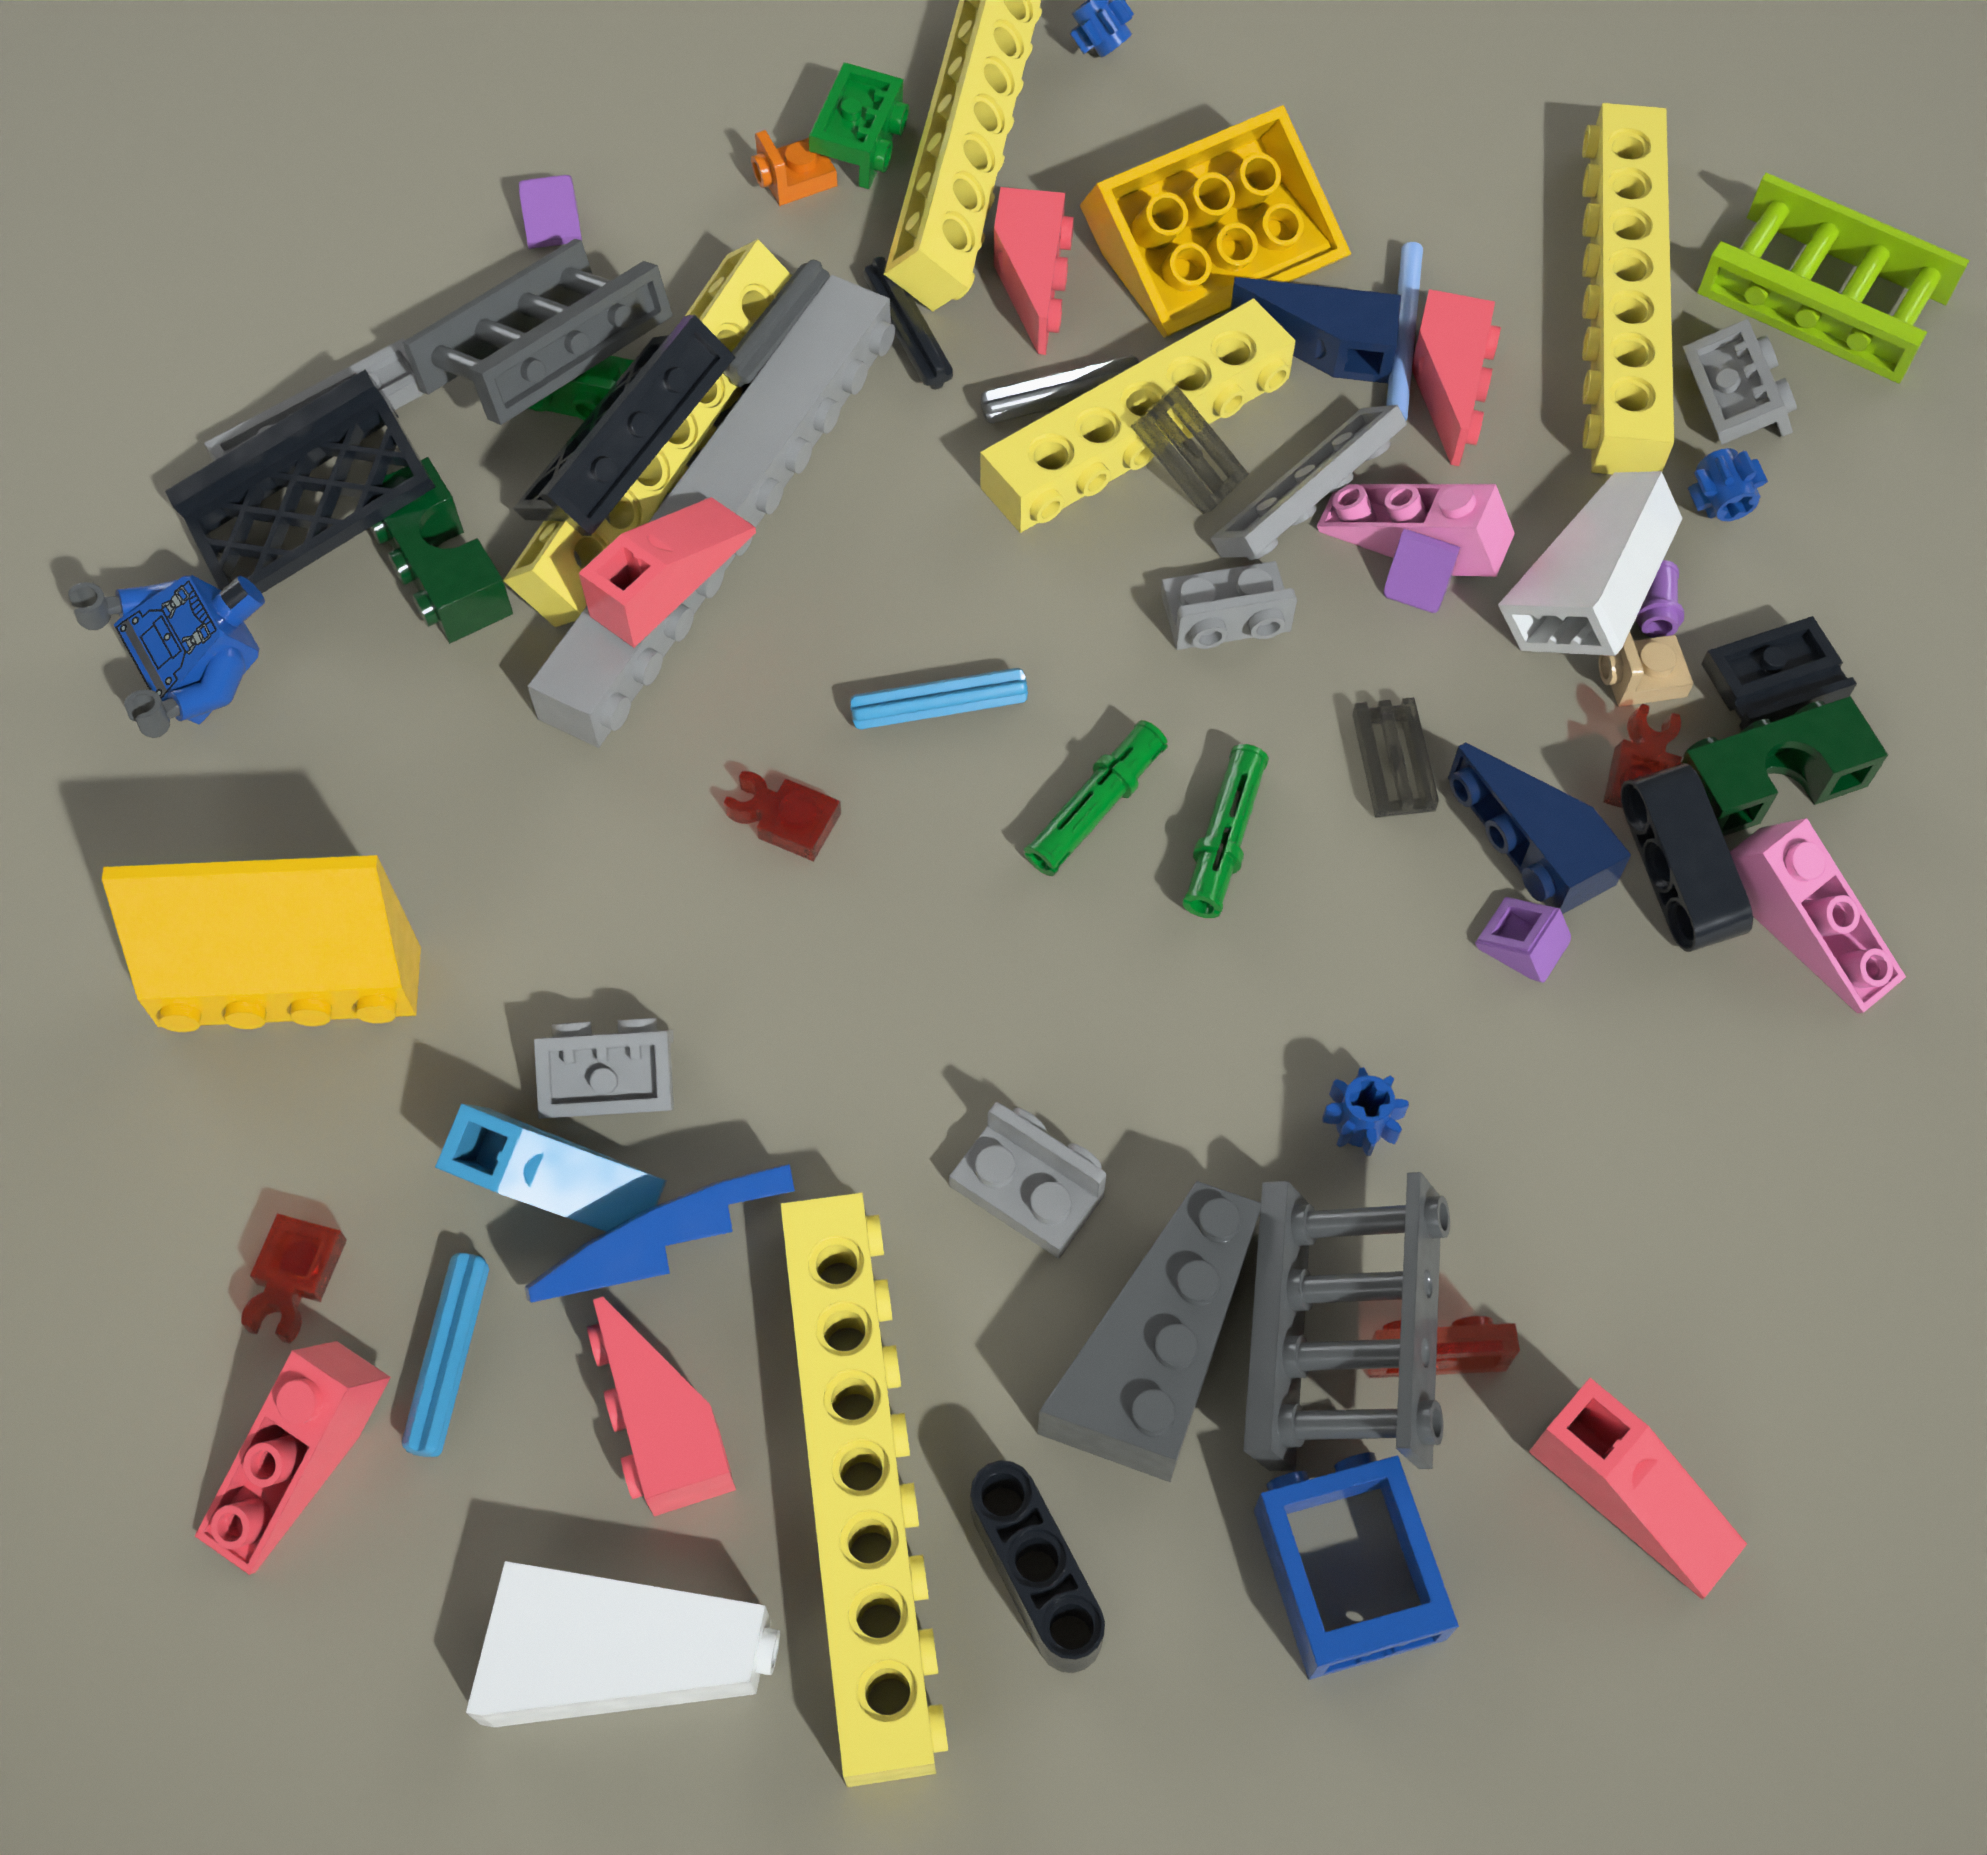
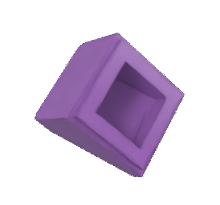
(549, 211)
(1421, 571)
(1526, 937)

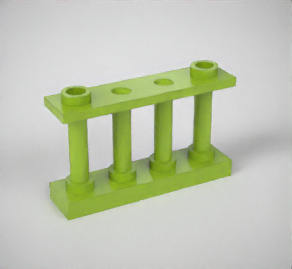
(1819, 314)

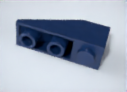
(1334, 328)
(1548, 835)

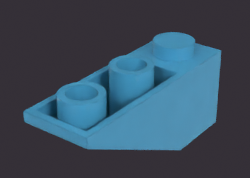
(545, 1169)

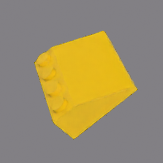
(1213, 214)
(265, 941)

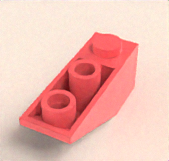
(1027, 257)
(1449, 362)
(659, 566)
(668, 1423)
(291, 1450)
(1639, 1487)

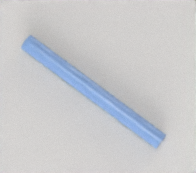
(1408, 287)

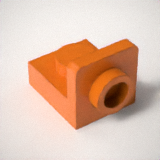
(791, 170)

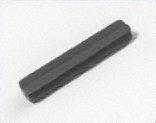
(775, 323)
(1049, 390)

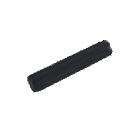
(910, 327)

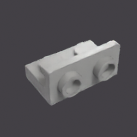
(1738, 383)
(1228, 605)
(604, 1072)
(1030, 1179)

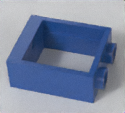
(1374, 1638)

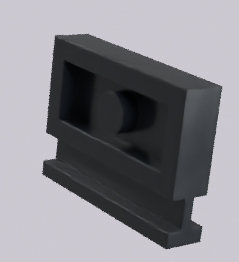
(1778, 672)

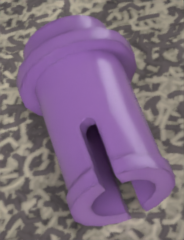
(1660, 611)

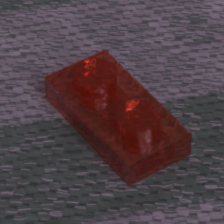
(1465, 1347)

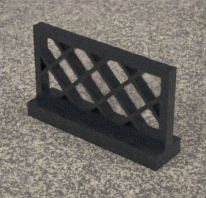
(627, 428)
(285, 458)

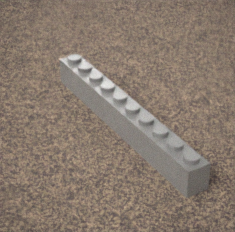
(744, 466)

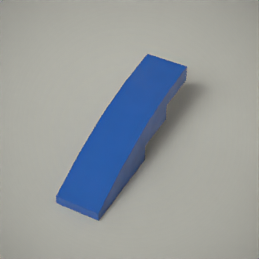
(638, 1245)

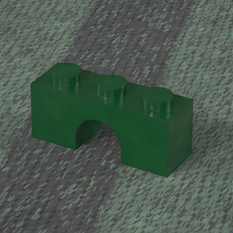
(454, 584)
(1819, 746)

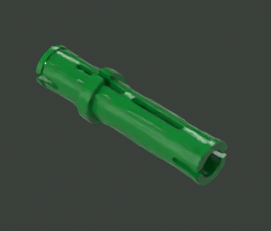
(1113, 779)
(1209, 886)

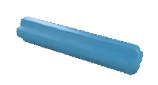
(938, 698)
(445, 1355)

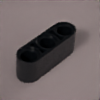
(1686, 857)
(1035, 1530)

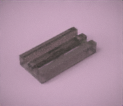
(1173, 461)
(1388, 716)

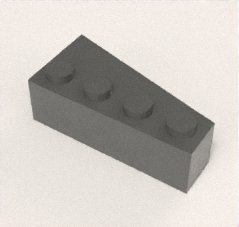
(1149, 1355)

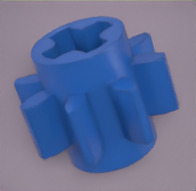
(1101, 25)
(1727, 484)
(1379, 1105)

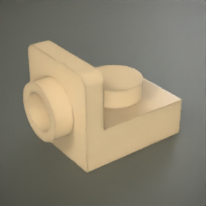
(1646, 671)

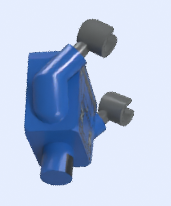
(183, 641)

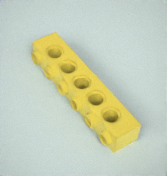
(1091, 437)

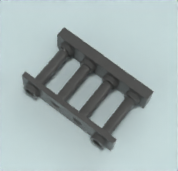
(538, 330)
(1287, 1289)

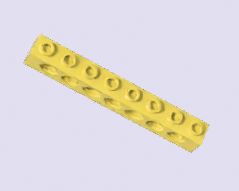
(962, 150)
(1628, 291)
(728, 306)
(871, 1744)

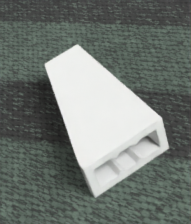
(1596, 571)
(609, 1645)

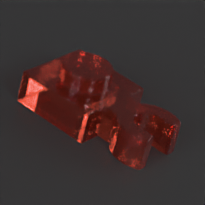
(1642, 754)
(790, 818)
(291, 1265)

